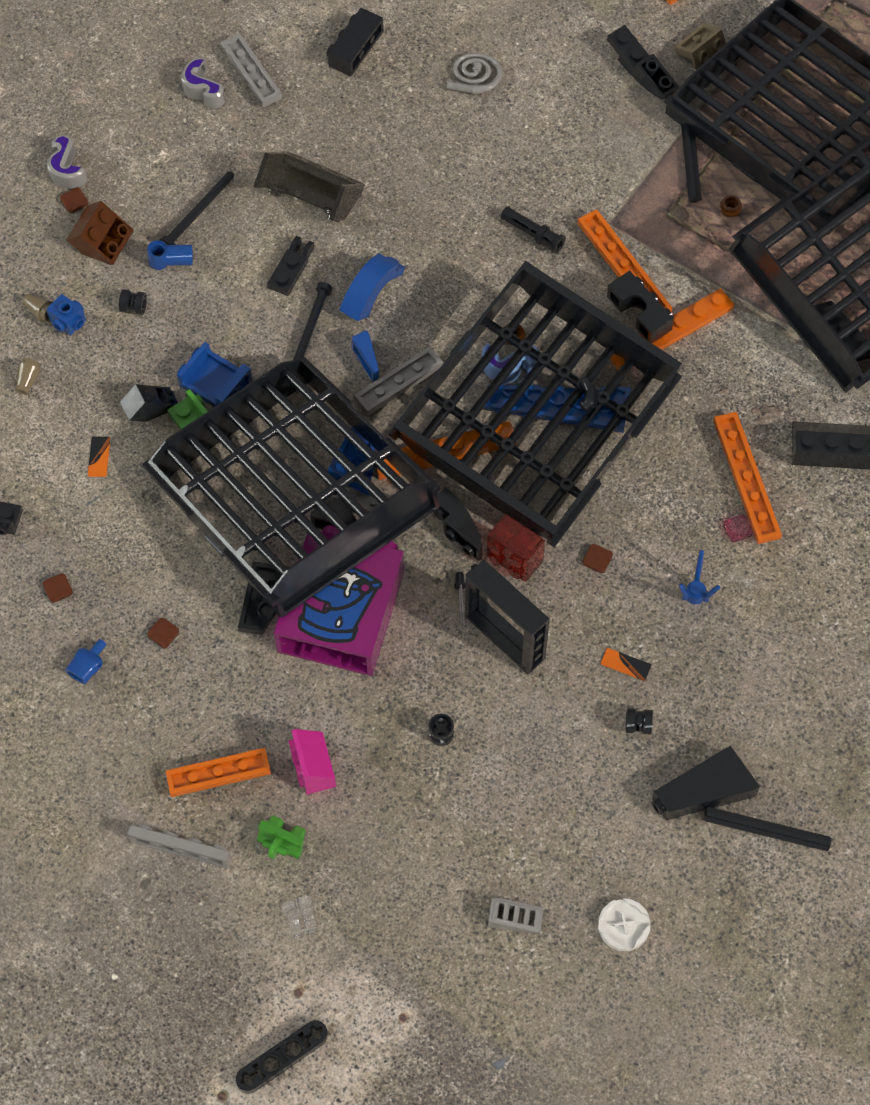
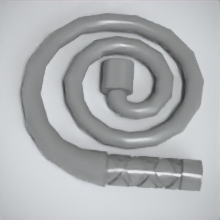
(478, 62)

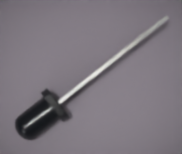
(460, 584)

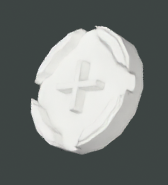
(624, 924)

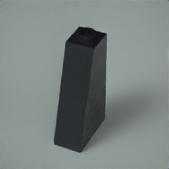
(712, 784)

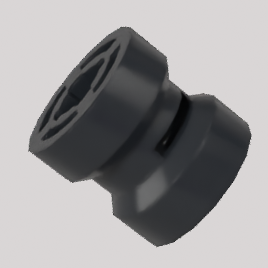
(132, 302)
(639, 721)
(441, 724)

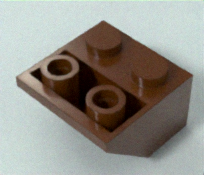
(100, 233)

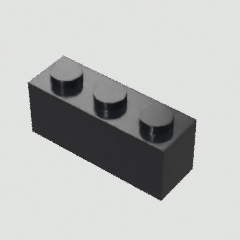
(355, 41)

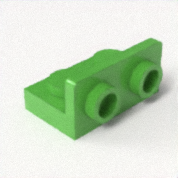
(187, 410)

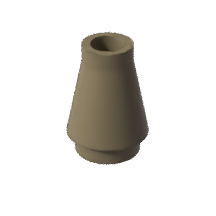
(37, 307)
(27, 374)

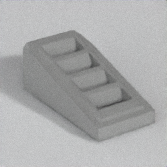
(499, 903)

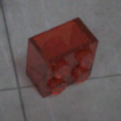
(515, 548)

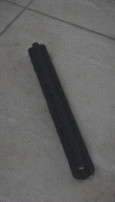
(691, 164)
(767, 829)

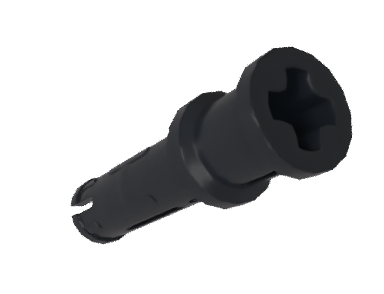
(541, 234)

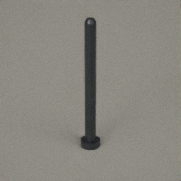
(198, 209)
(323, 289)

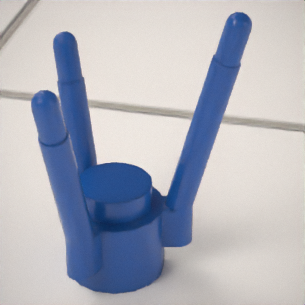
(696, 590)

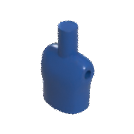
(86, 663)

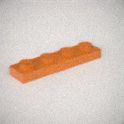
(218, 772)

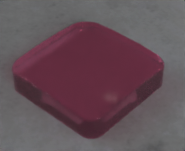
(738, 528)

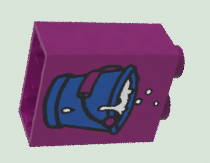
(347, 618)

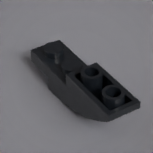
(640, 65)
(458, 524)

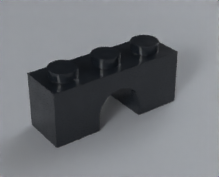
(630, 292)

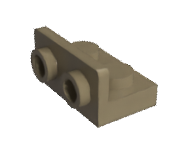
(701, 44)

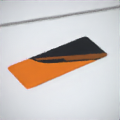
(99, 456)
(626, 664)

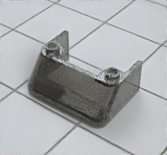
(309, 182)

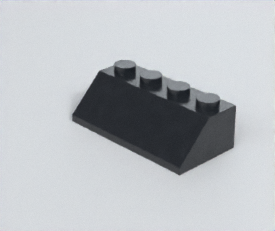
(831, 445)

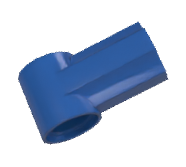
(169, 255)

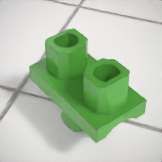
(280, 840)

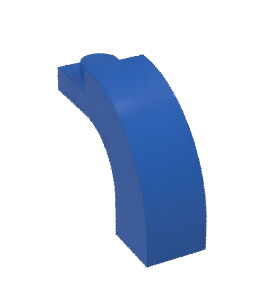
(368, 284)

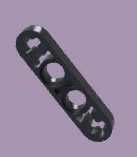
(279, 1053)

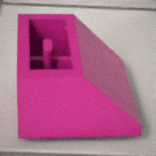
(311, 760)

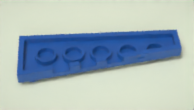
(555, 404)

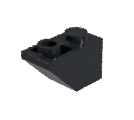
(147, 402)

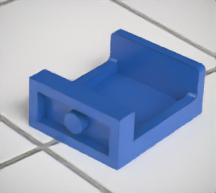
(212, 376)

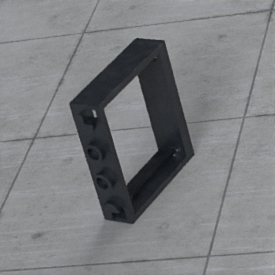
(486, 583)

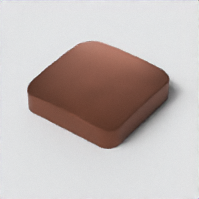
(74, 200)
(597, 558)
(57, 588)
(163, 633)

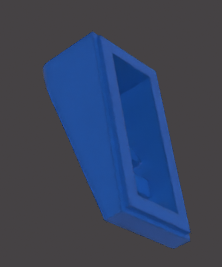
(364, 352)

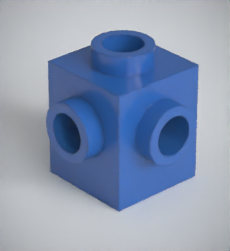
(66, 315)

